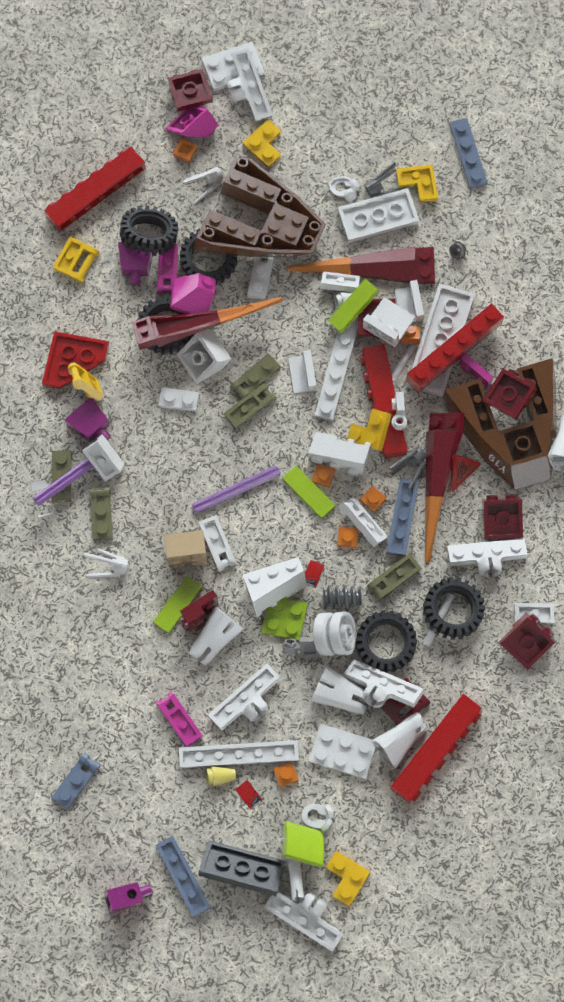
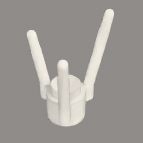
(212, 176)
(118, 564)

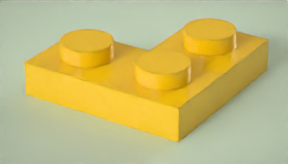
(259, 143)
(419, 176)
(374, 432)
(352, 877)

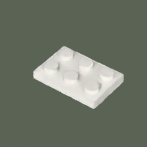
(221, 67)
(342, 751)

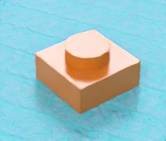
(185, 150)
(411, 336)
(323, 475)
(373, 499)
(347, 537)
(285, 774)

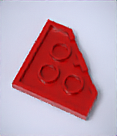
(72, 349)

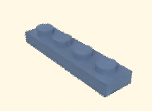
(468, 153)
(402, 518)
(183, 876)

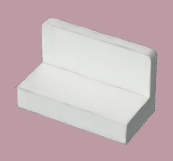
(410, 300)
(302, 373)
(104, 458)

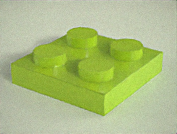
(285, 619)

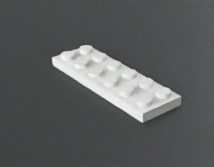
(445, 318)

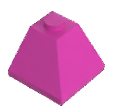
(194, 122)
(192, 293)

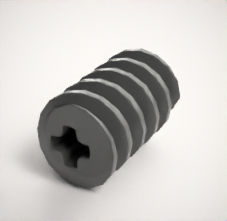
(342, 597)

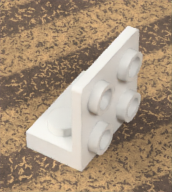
(388, 322)

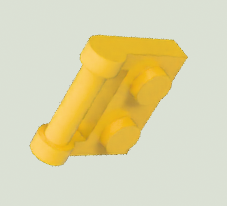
(70, 257)
(84, 380)

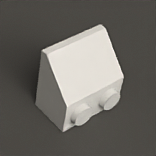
(204, 356)

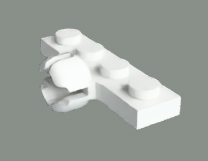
(249, 86)
(487, 554)
(382, 685)
(246, 699)
(305, 918)

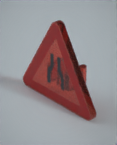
(461, 469)

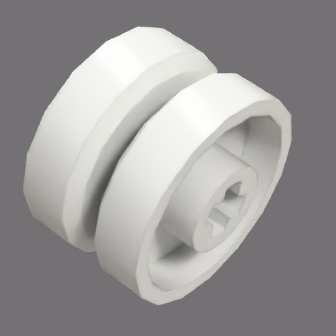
(334, 633)

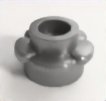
(454, 250)

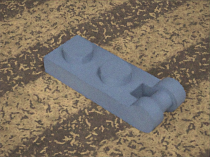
(75, 781)

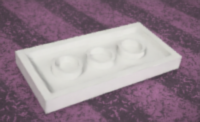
(378, 215)

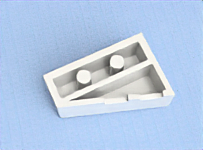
(339, 453)
(274, 583)

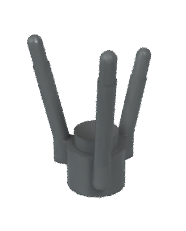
(374, 186)
(414, 458)

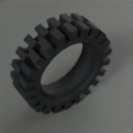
(145, 244)
(190, 269)
(155, 308)
(464, 589)
(402, 625)

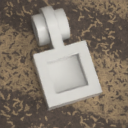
(398, 405)

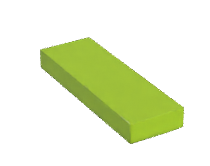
(353, 305)
(308, 492)
(180, 599)

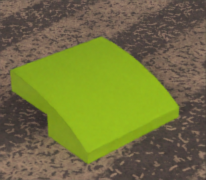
(303, 844)

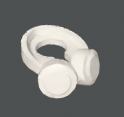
(349, 194)
(323, 810)

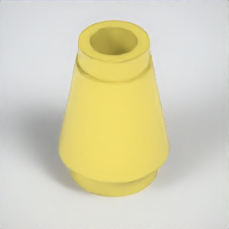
(218, 775)

